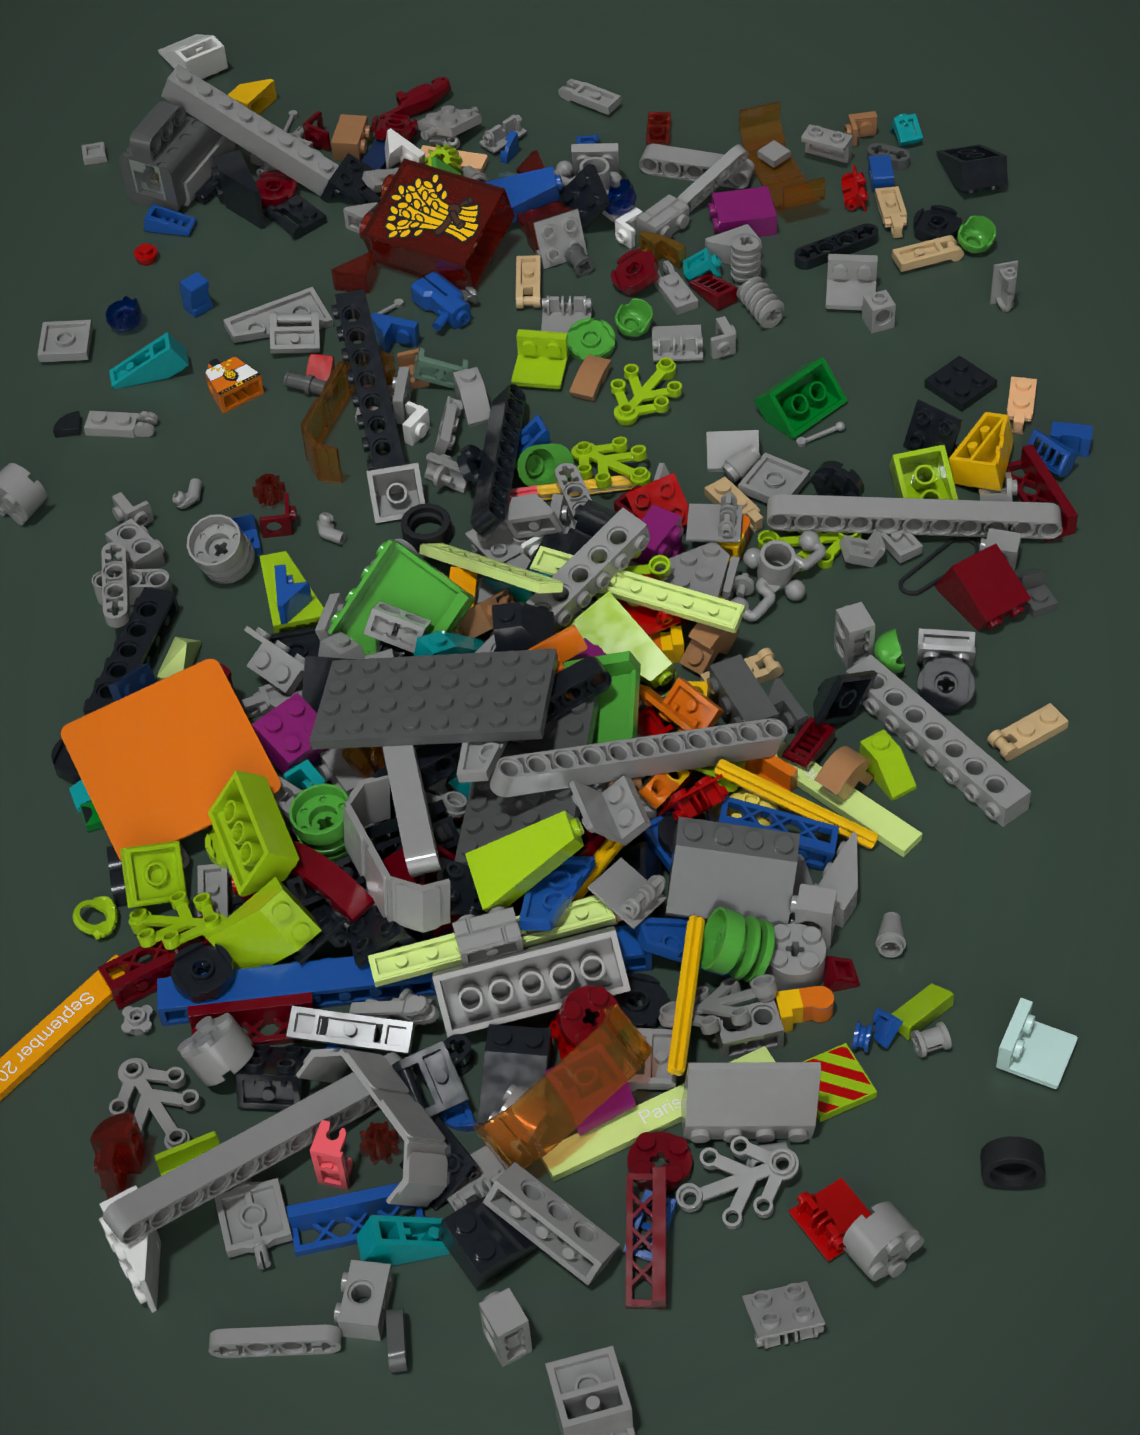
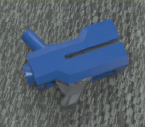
(444, 299)

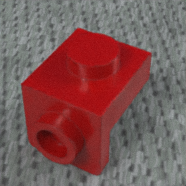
(651, 724)

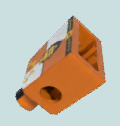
(232, 383)

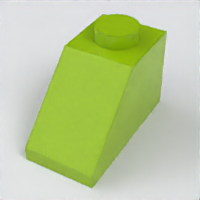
(887, 765)

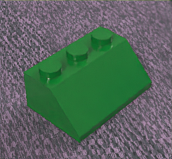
(801, 398)

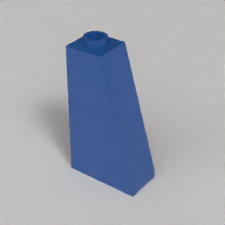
(531, 189)

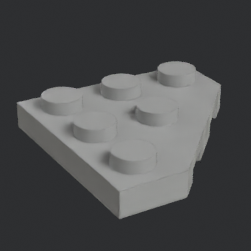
(700, 569)

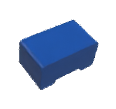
(880, 172)
(195, 294)
(1073, 435)

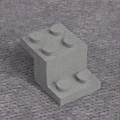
(590, 1394)

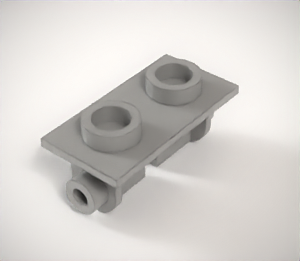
(494, 138)
(1004, 284)

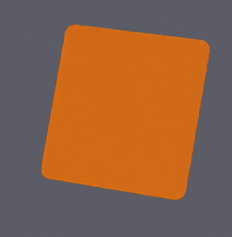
(165, 755)

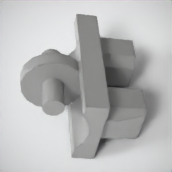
(444, 472)
(736, 583)

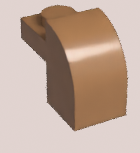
(705, 646)
(844, 771)

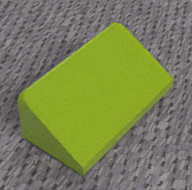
(923, 1009)

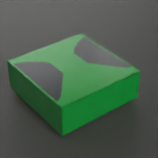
(91, 816)

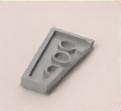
(255, 322)
(479, 760)

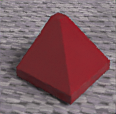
(840, 974)

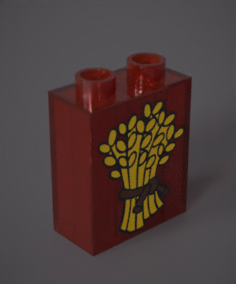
(437, 224)

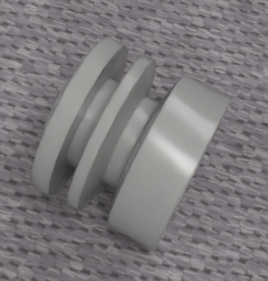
(220, 549)

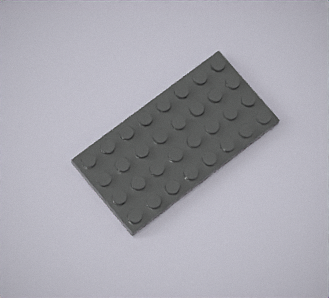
(435, 699)
(494, 817)

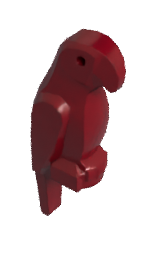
(421, 97)

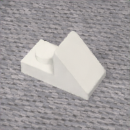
(399, 148)

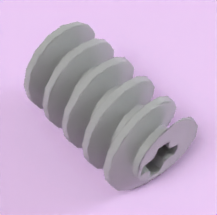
(745, 258)
(761, 302)

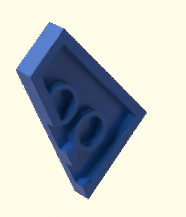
(553, 894)
(664, 937)

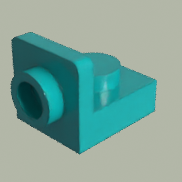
(906, 129)
(700, 263)
(303, 775)

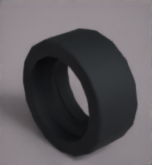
(422, 514)
(998, 1171)

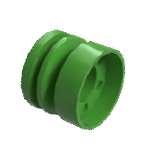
(319, 819)
(737, 944)

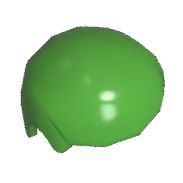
(976, 234)
(634, 318)
(888, 651)

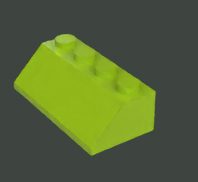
(252, 833)

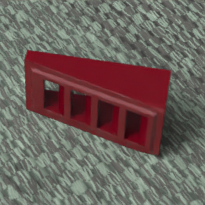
(718, 294)
(823, 733)

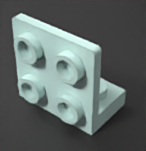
(1035, 1048)

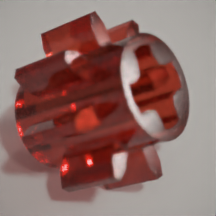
(269, 489)
(379, 1141)

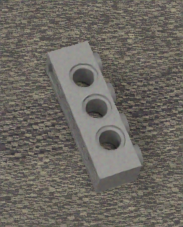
(551, 1223)

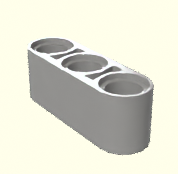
(137, 581)

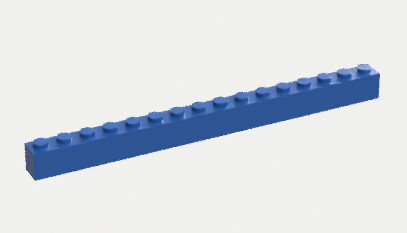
(340, 981)

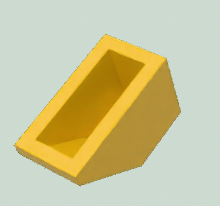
(255, 95)

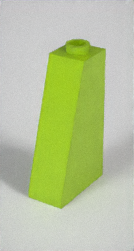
(307, 616)
(615, 631)
(522, 859)

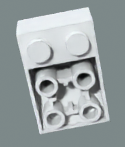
(198, 54)
(138, 1260)

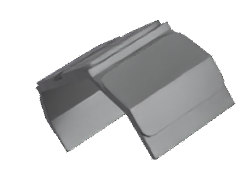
(398, 900)
(424, 1144)

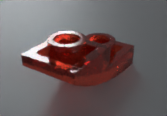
(658, 128)

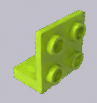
(540, 359)

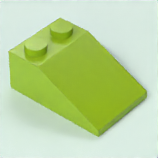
(923, 474)
(265, 928)

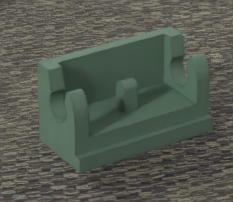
(435, 370)

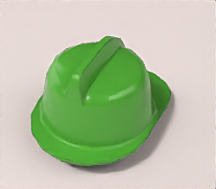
(538, 463)

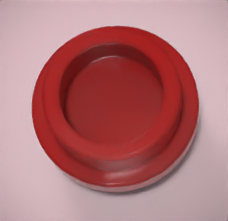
(146, 254)

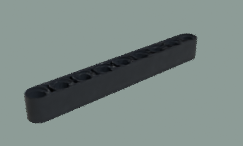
(498, 460)
(570, 689)

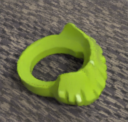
(104, 905)

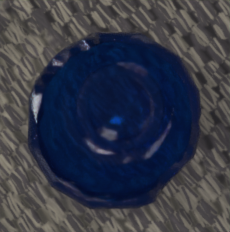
(621, 198)
(124, 314)

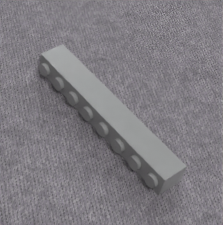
(249, 130)

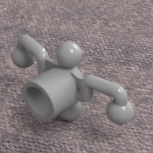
(608, 177)
(776, 567)

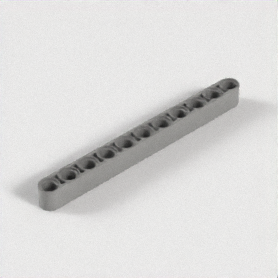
(912, 516)
(637, 757)
(410, 804)
(238, 1158)

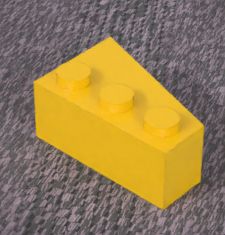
(984, 453)

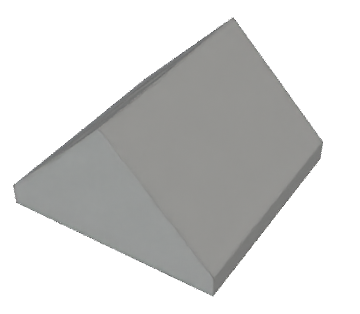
(725, 444)
(394, 491)

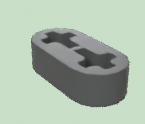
(899, 157)
(396, 1340)

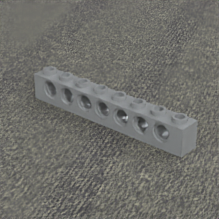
(585, 566)
(943, 745)

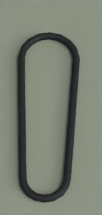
(927, 560)

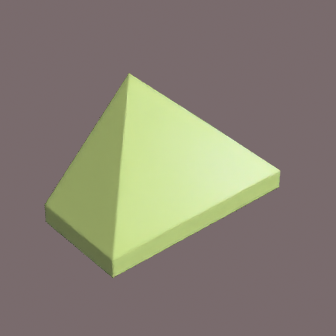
(179, 657)

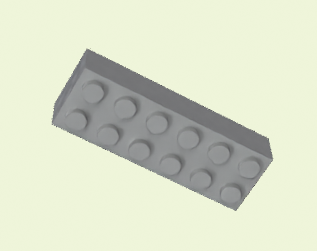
(528, 981)

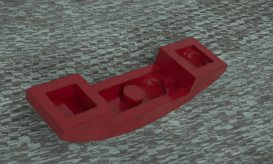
(332, 882)

